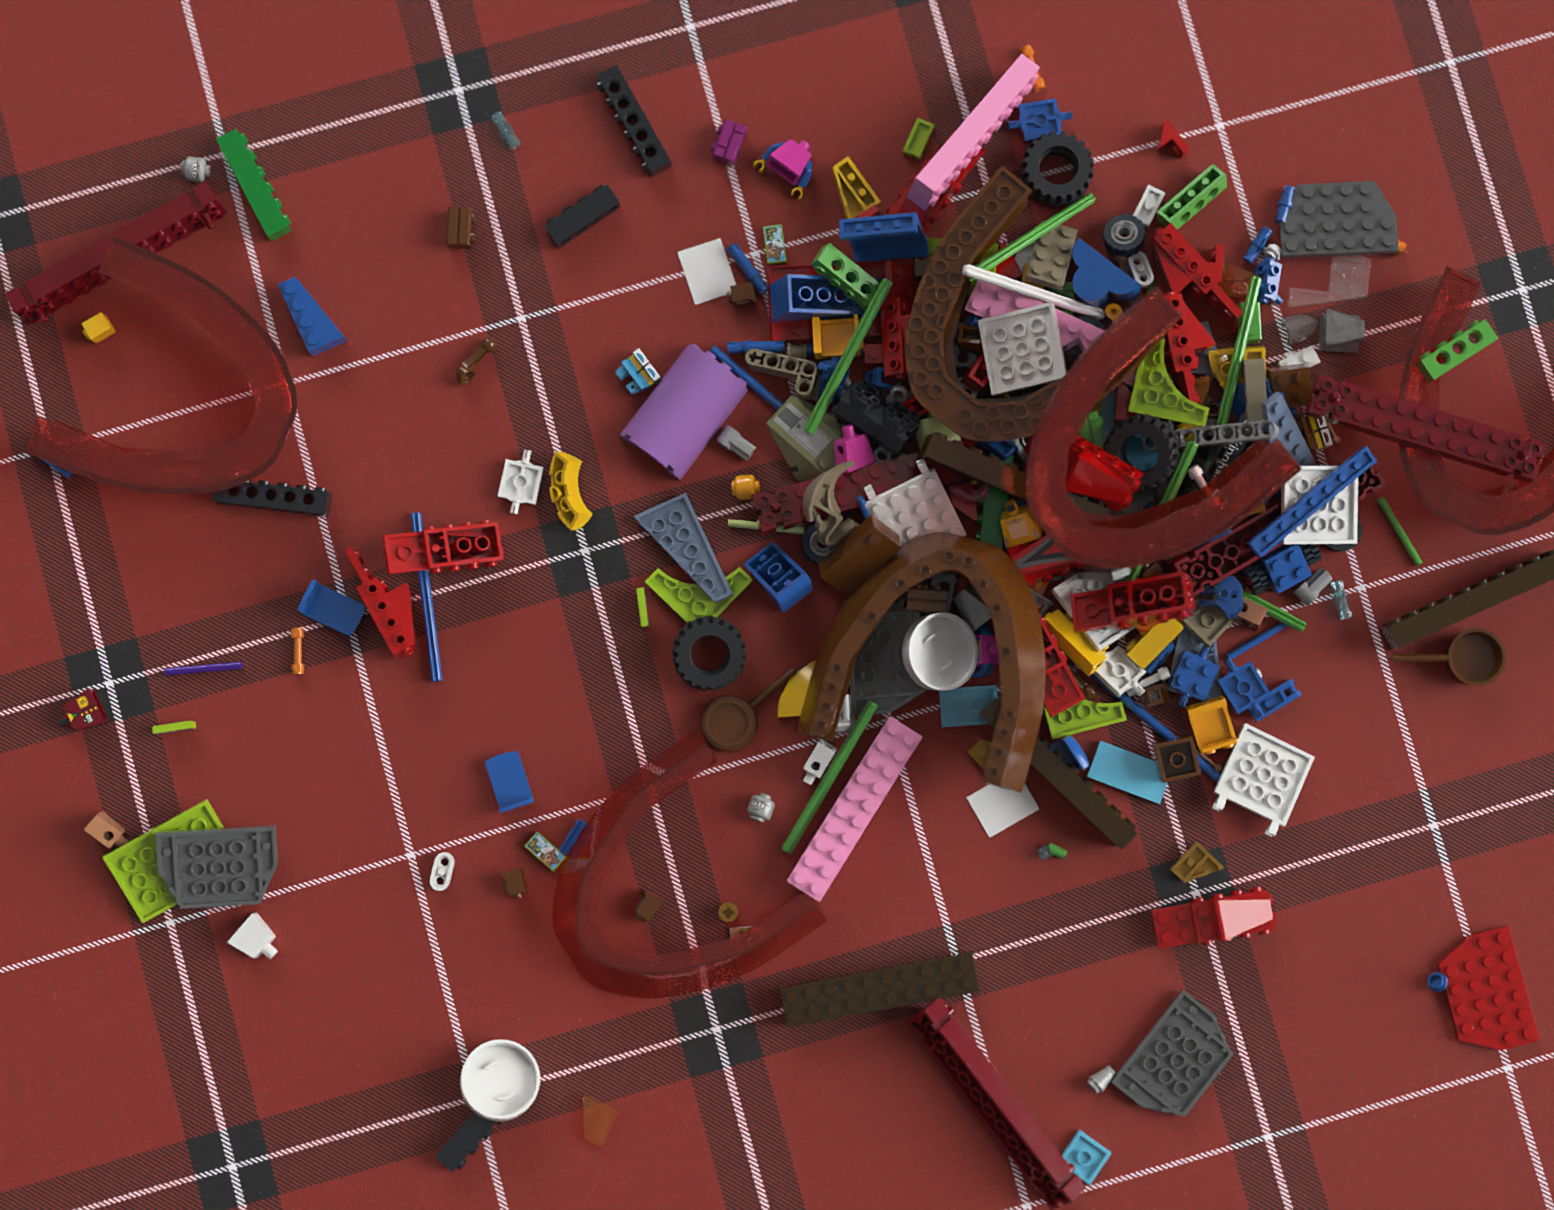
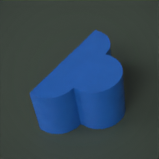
(1099, 279)
(779, 576)

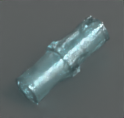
(505, 130)
(1341, 599)

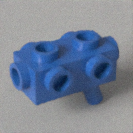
(1269, 272)
(828, 368)

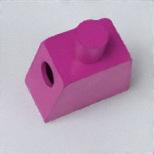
(853, 447)

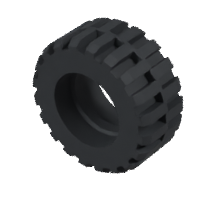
(1066, 147)
(1159, 434)
(709, 679)

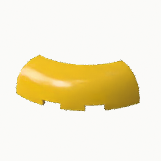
(565, 490)

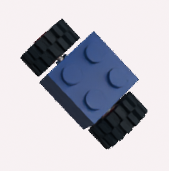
(1280, 568)

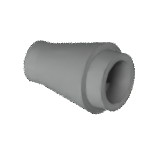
(899, 391)
(1100, 1079)

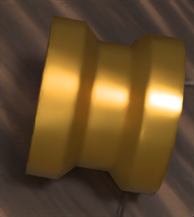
(728, 908)

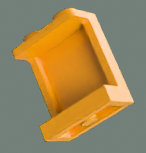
(833, 336)
(1211, 725)

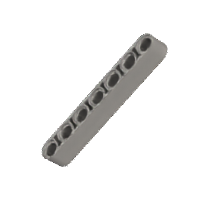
(1219, 434)

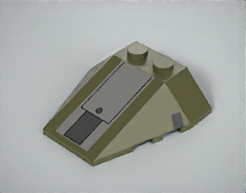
(805, 453)

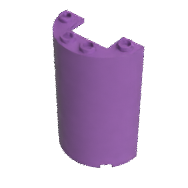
(685, 410)

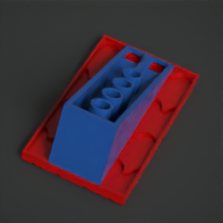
(802, 293)

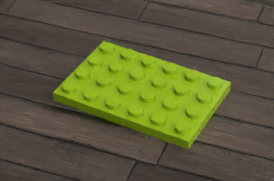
(137, 866)

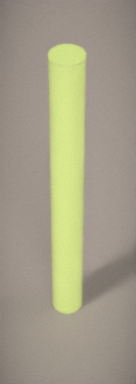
(753, 525)

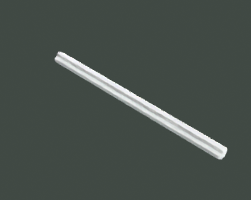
(1033, 292)

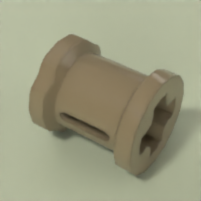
(797, 351)

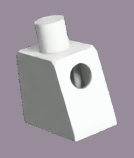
(822, 754)
(254, 938)

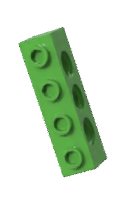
(1192, 198)
(845, 267)
(1483, 337)

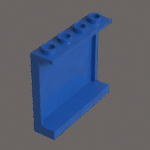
(885, 237)

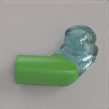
(1050, 850)

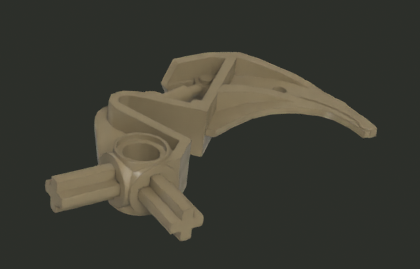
(829, 530)

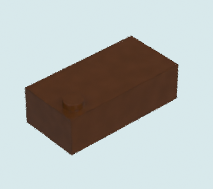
(859, 555)

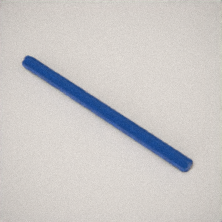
(428, 611)

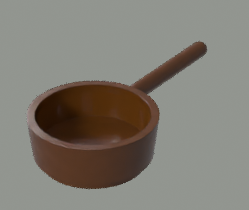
(1471, 657)
(731, 721)

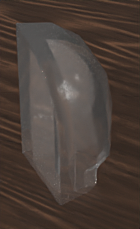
(1298, 327)

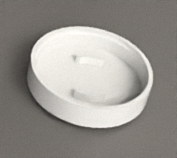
(940, 651)
(499, 1080)

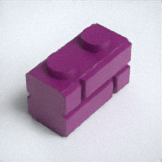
(729, 142)

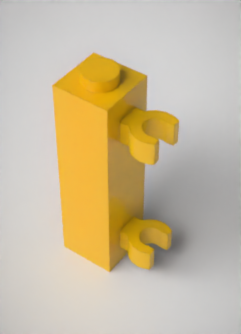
(1074, 644)

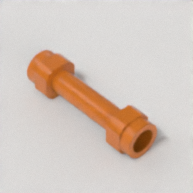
(1028, 52)
(297, 667)

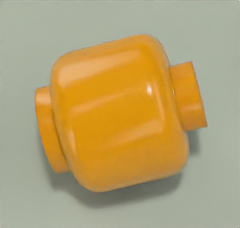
(745, 486)

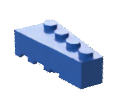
(312, 322)

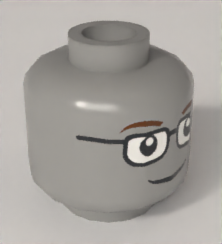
(195, 169)
(760, 807)

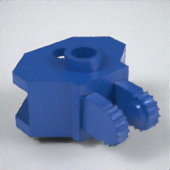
(1223, 597)

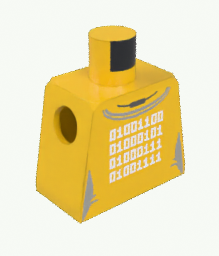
(1019, 525)

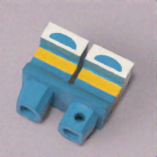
(641, 372)

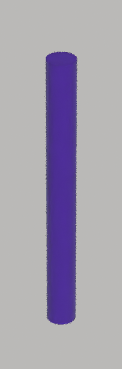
(203, 668)

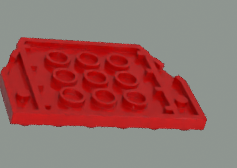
(1488, 991)

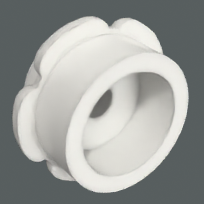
(1272, 251)

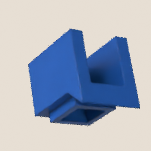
(874, 378)

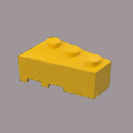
(853, 189)
(1151, 642)

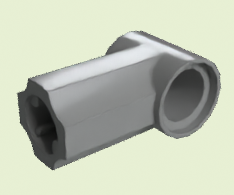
(733, 441)
(1310, 589)
(846, 719)

